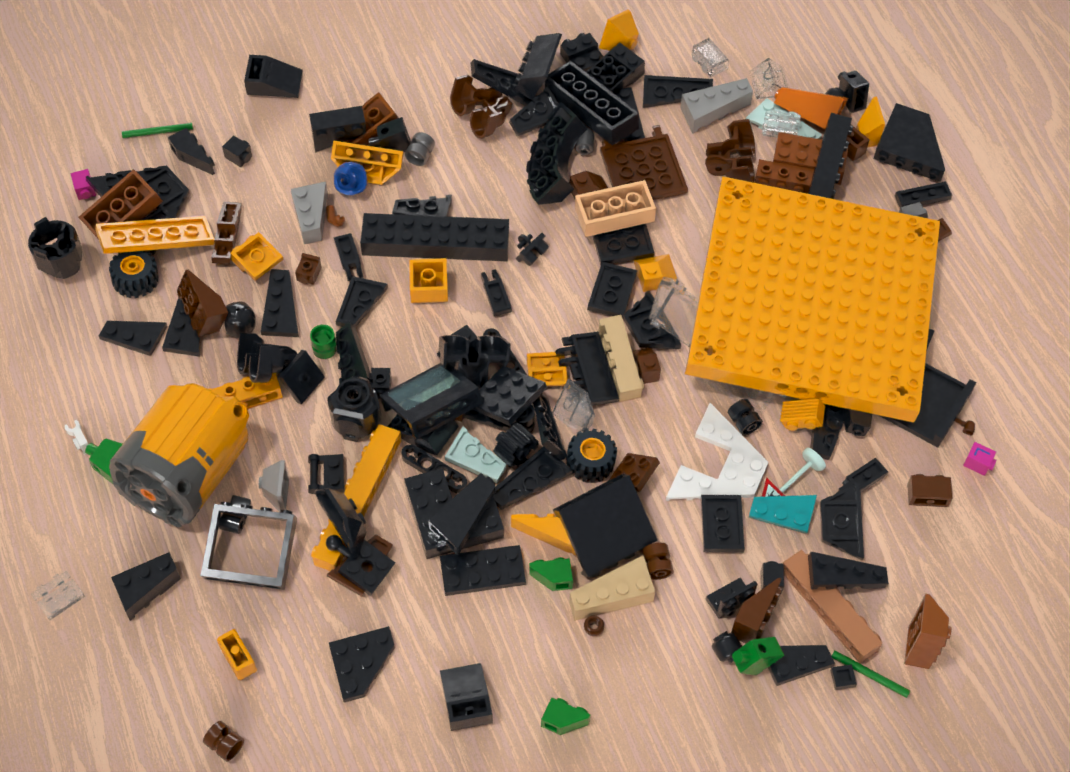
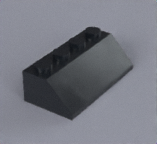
(536, 64)

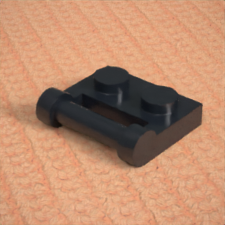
(332, 472)

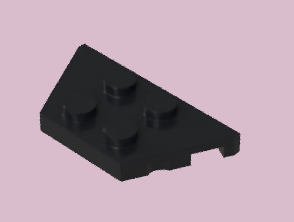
(643, 332)
(843, 521)

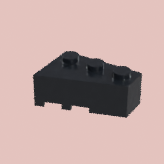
(336, 126)
(145, 582)

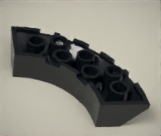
(551, 155)

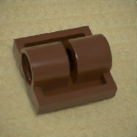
(638, 468)

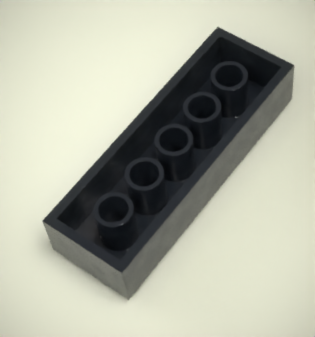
(592, 103)

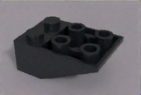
(618, 68)
(272, 77)
(432, 441)
(466, 697)

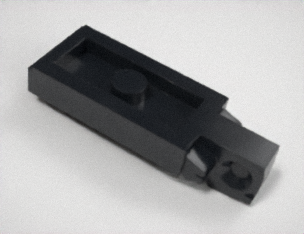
(866, 475)

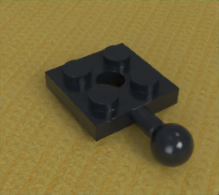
(352, 567)

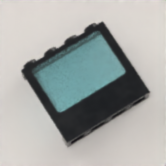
(432, 398)

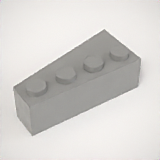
(715, 102)

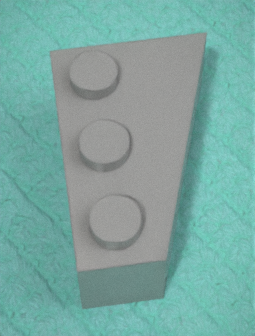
(310, 210)

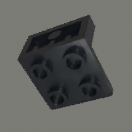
(730, 597)

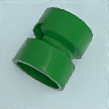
(323, 341)

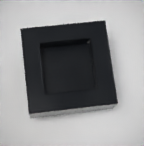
(843, 677)

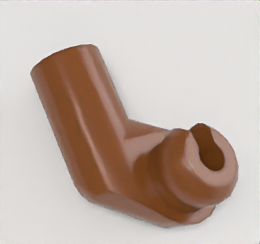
(334, 219)

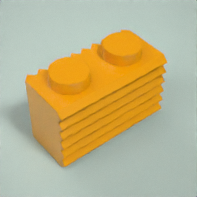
(802, 413)
(236, 654)

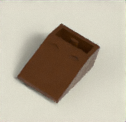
(201, 304)
(756, 613)

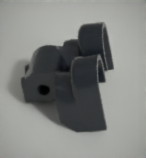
(489, 349)
(261, 359)

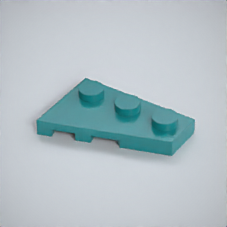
(784, 511)

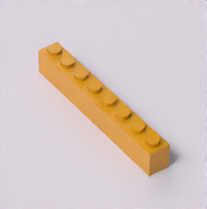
(361, 487)

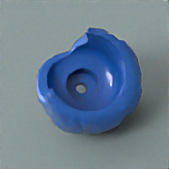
(353, 178)

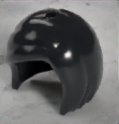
(239, 319)

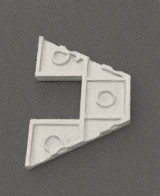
(740, 472)

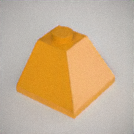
(621, 30)
(872, 123)
(652, 271)

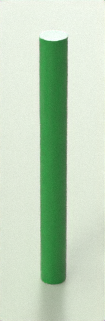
(156, 130)
(871, 674)

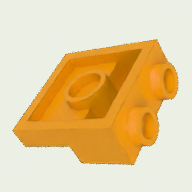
(255, 256)

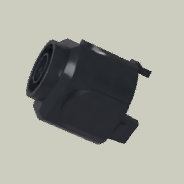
(63, 256)
(355, 416)

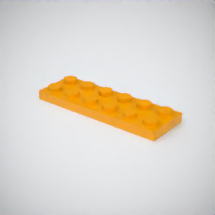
(154, 234)

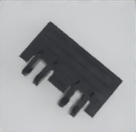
(590, 365)

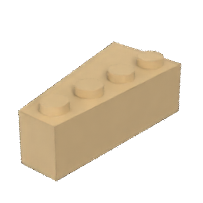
(620, 358)
(614, 591)

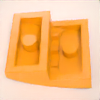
(546, 368)

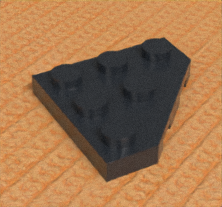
(360, 660)

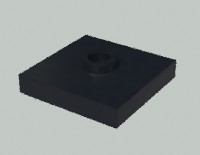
(301, 376)

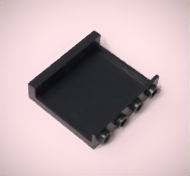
(940, 405)
(606, 525)

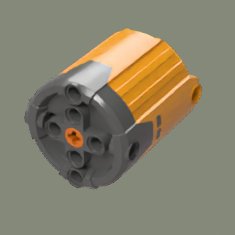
(180, 452)

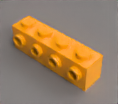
(251, 393)

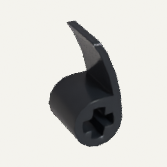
(233, 522)

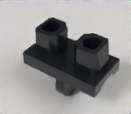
(537, 244)

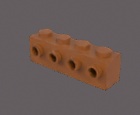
(784, 176)

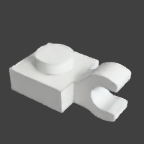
(80, 441)

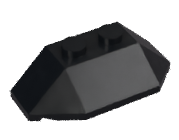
(344, 518)

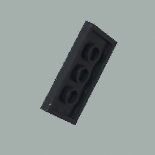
(482, 570)

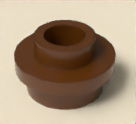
(594, 620)

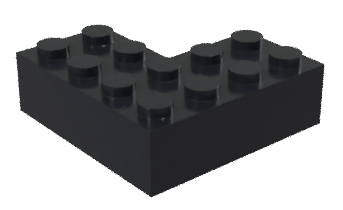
(428, 495)

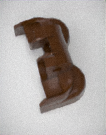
(483, 120)
(742, 142)

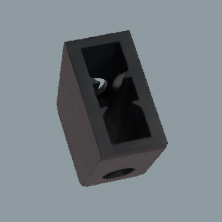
(856, 90)
(392, 136)

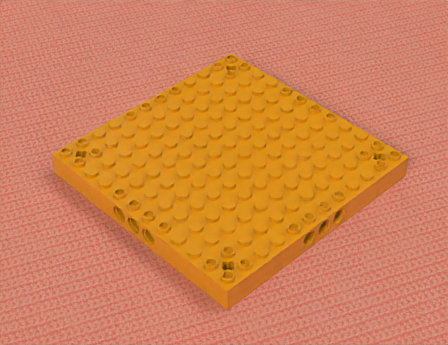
(816, 299)

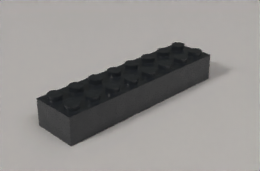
(435, 237)

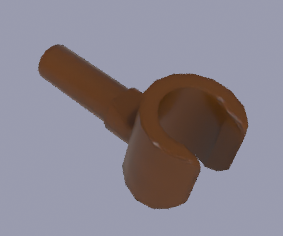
(969, 426)

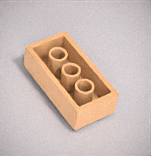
(615, 208)

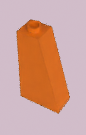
(810, 105)

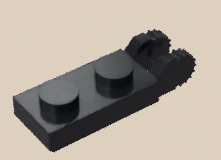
(348, 254)
(496, 294)

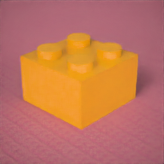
(428, 280)

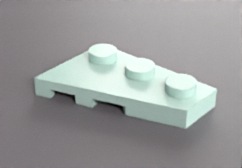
(473, 456)

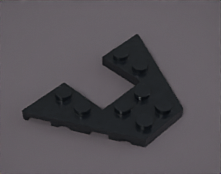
(160, 179)

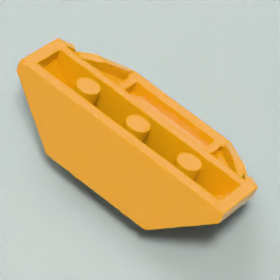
(378, 162)

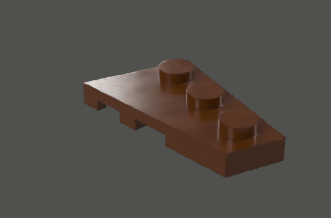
(376, 541)

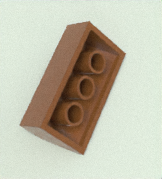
(927, 634)

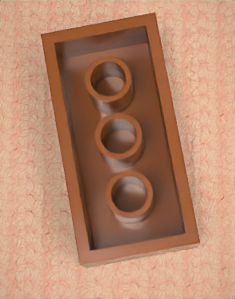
(801, 152)
(126, 201)

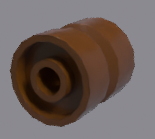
(658, 561)
(223, 740)

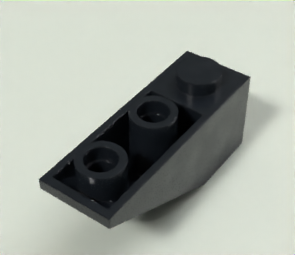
(187, 150)

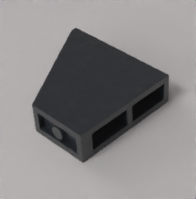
(911, 143)

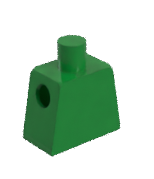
(101, 456)
(752, 660)

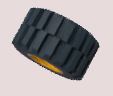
(133, 273)
(591, 455)

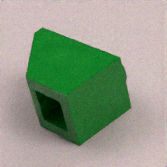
(553, 574)
(564, 718)

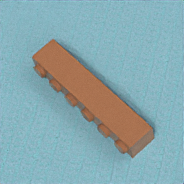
(833, 610)

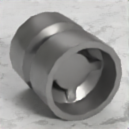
(419, 149)

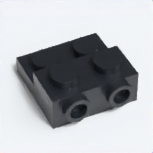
(581, 51)

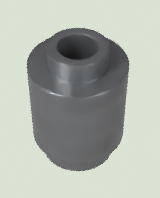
(585, 143)

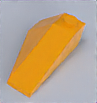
(547, 529)

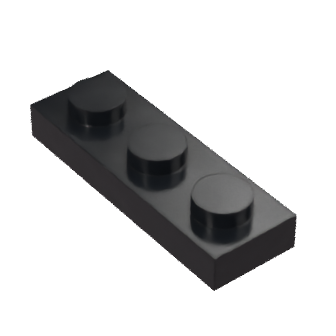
(925, 194)

